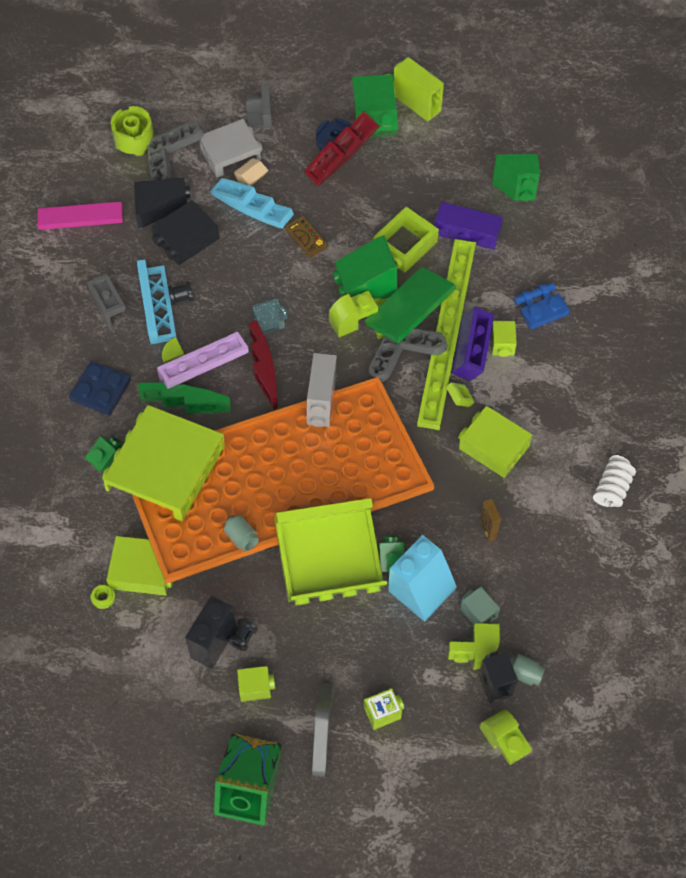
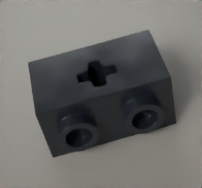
(497, 676)

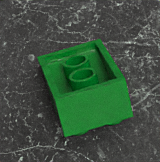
(377, 98)

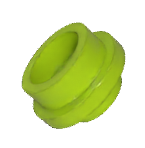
(98, 592)

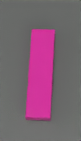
(80, 215)

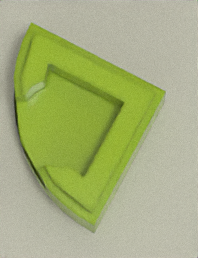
(171, 351)

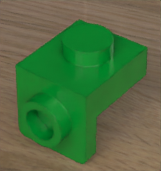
(103, 452)
(390, 551)

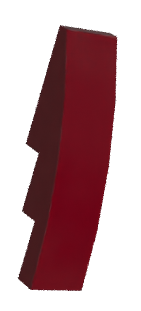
(341, 149)
(263, 368)

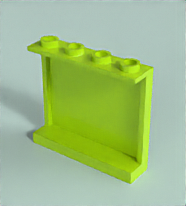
(165, 460)
(328, 551)

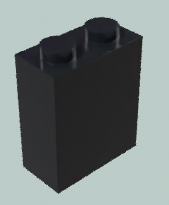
(185, 232)
(210, 632)

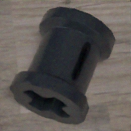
(180, 293)
(242, 634)

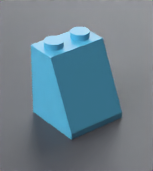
(421, 578)

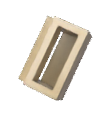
(250, 172)

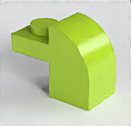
(348, 310)
(485, 641)
(504, 733)

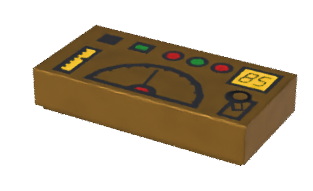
(306, 237)
(490, 520)

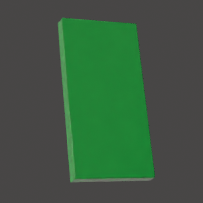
(410, 305)

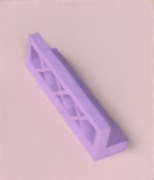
(202, 360)

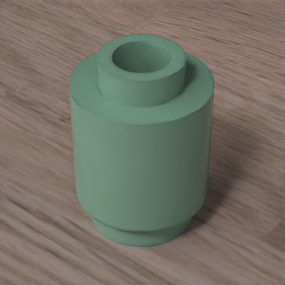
(241, 533)
(527, 669)

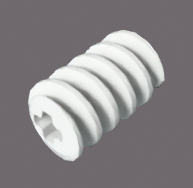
(614, 482)

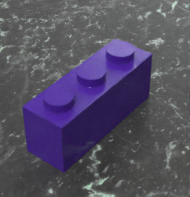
(468, 225)
(472, 344)

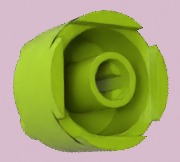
(132, 130)

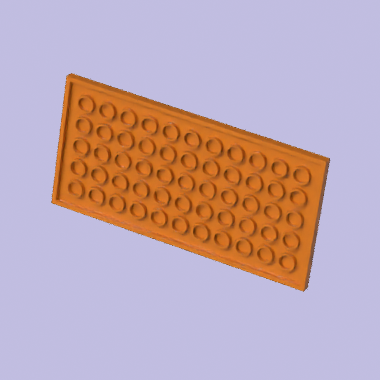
(286, 466)

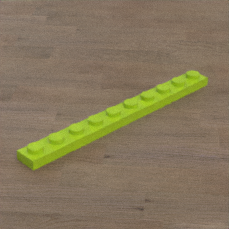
(448, 325)

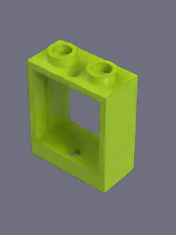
(418, 226)

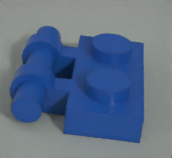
(543, 311)

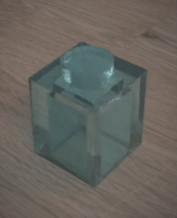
(269, 316)

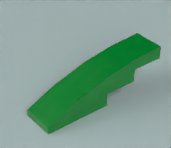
(192, 398)

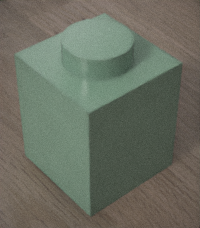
(479, 607)

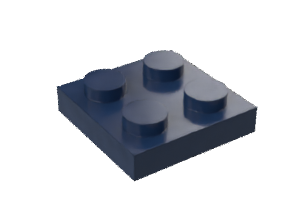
(100, 388)

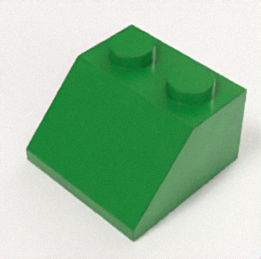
(517, 175)

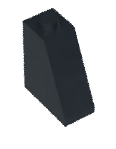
(159, 199)

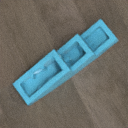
(251, 203)

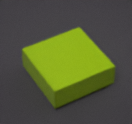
(460, 394)

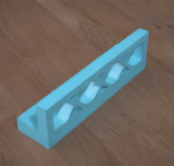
(148, 301)

